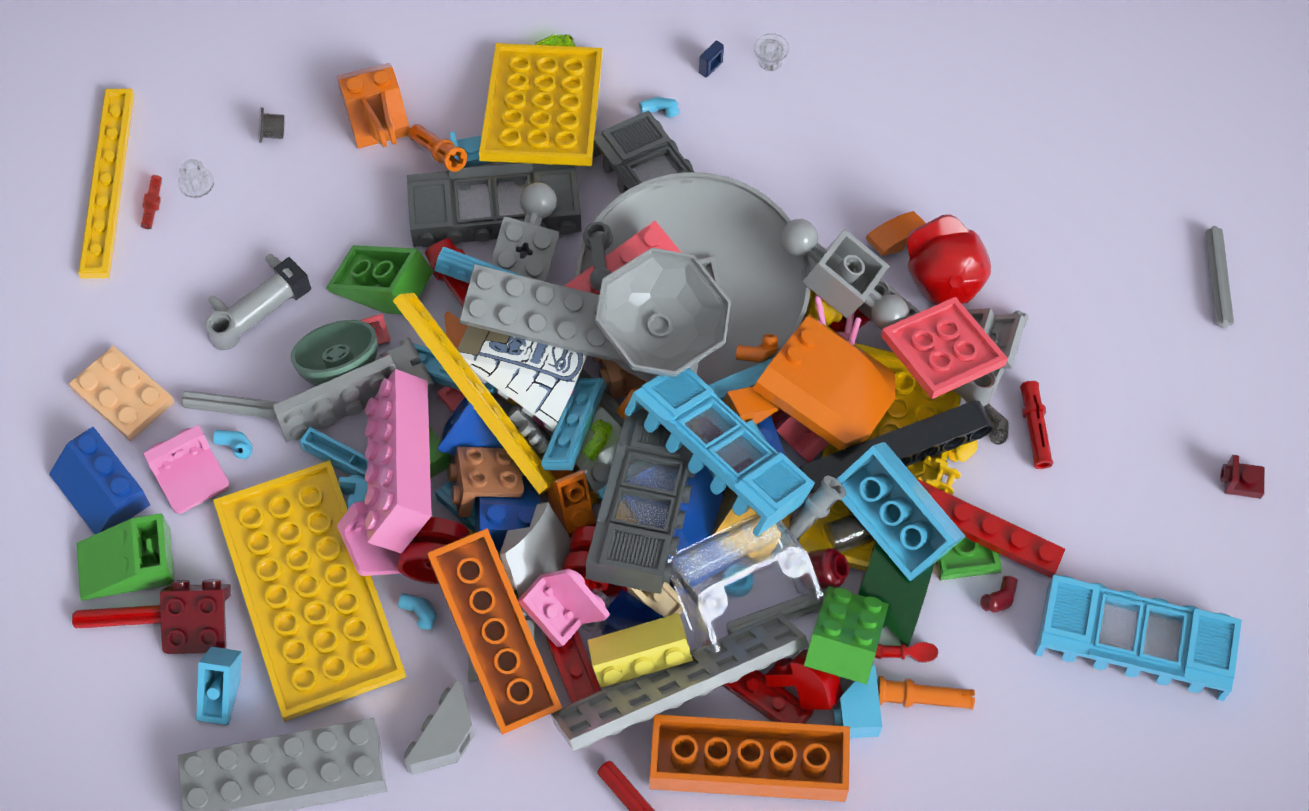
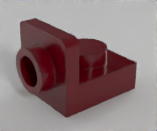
(1243, 478)

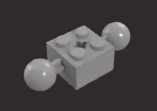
(537, 202)
(844, 273)

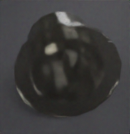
(270, 125)

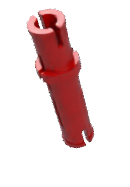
(1034, 414)

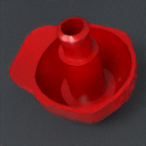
(947, 260)

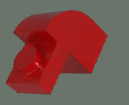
(814, 687)

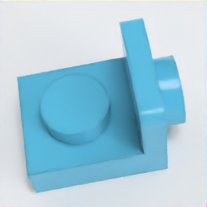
(471, 147)
(355, 487)

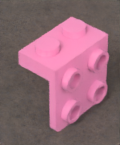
(186, 469)
(365, 556)
(561, 604)

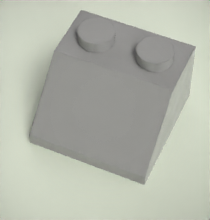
(599, 469)

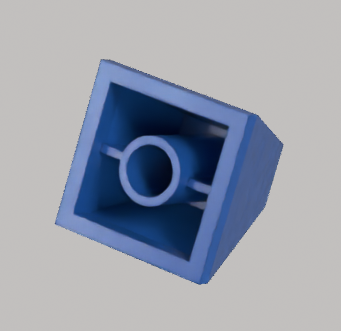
(466, 429)

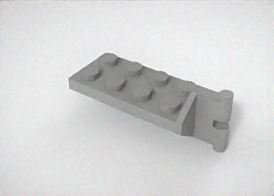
(347, 393)

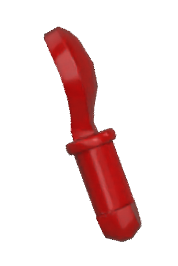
(920, 652)

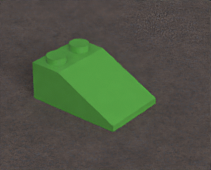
(379, 275)

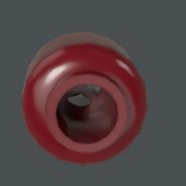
(829, 566)

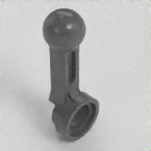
(598, 246)

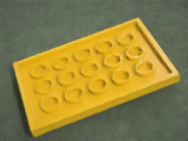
(542, 105)

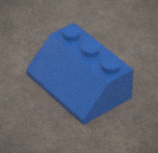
(97, 482)

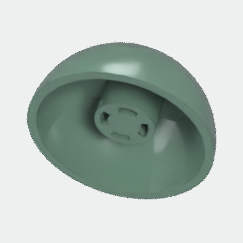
(334, 350)

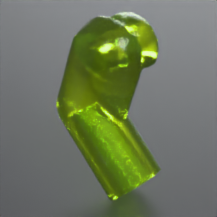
(557, 40)
(602, 433)

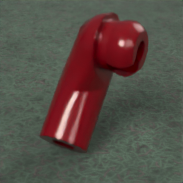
(1000, 599)

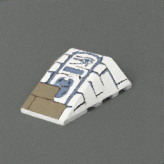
(524, 370)

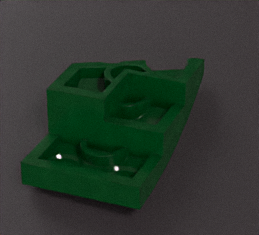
(889, 584)

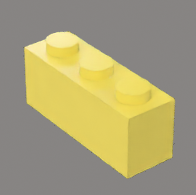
(639, 650)

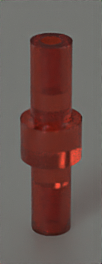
(151, 202)

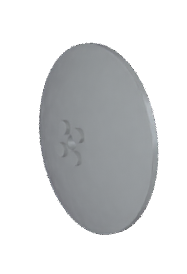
(737, 242)

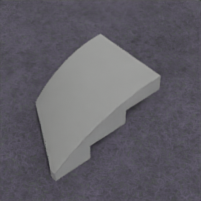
(1002, 329)
(535, 549)

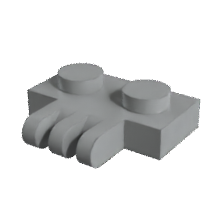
(537, 437)

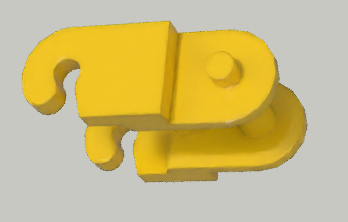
(942, 468)

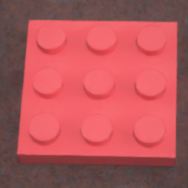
(943, 347)

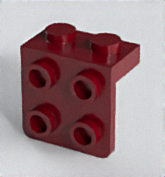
(193, 616)

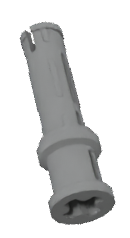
(817, 505)

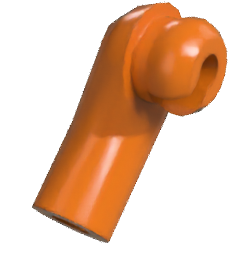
(759, 353)

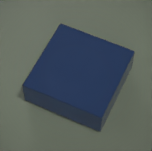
(711, 59)

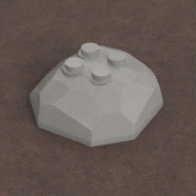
(663, 312)

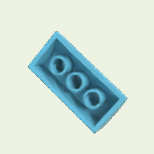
(898, 511)

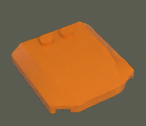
(828, 384)

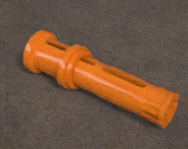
(441, 149)
(908, 692)

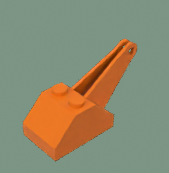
(374, 105)

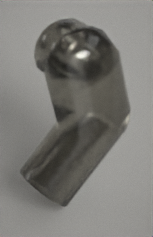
(1001, 425)

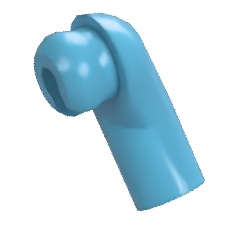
(236, 440)

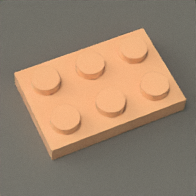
(121, 393)

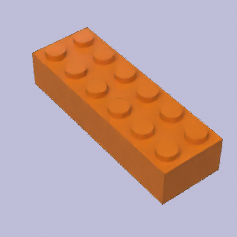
(494, 631)
(750, 758)

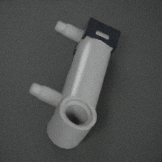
(285, 283)

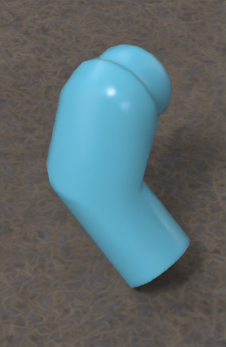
(660, 103)
(421, 607)

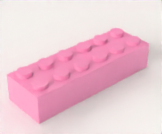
(397, 461)

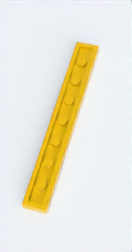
(106, 184)
(475, 391)

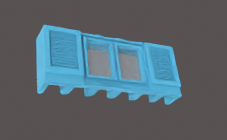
(724, 444)
(1140, 634)

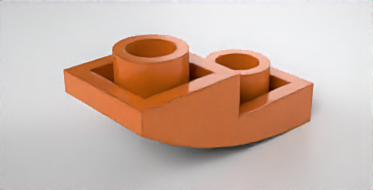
(893, 234)

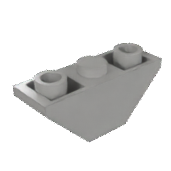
(443, 735)

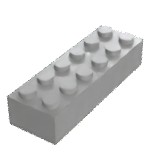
(285, 770)

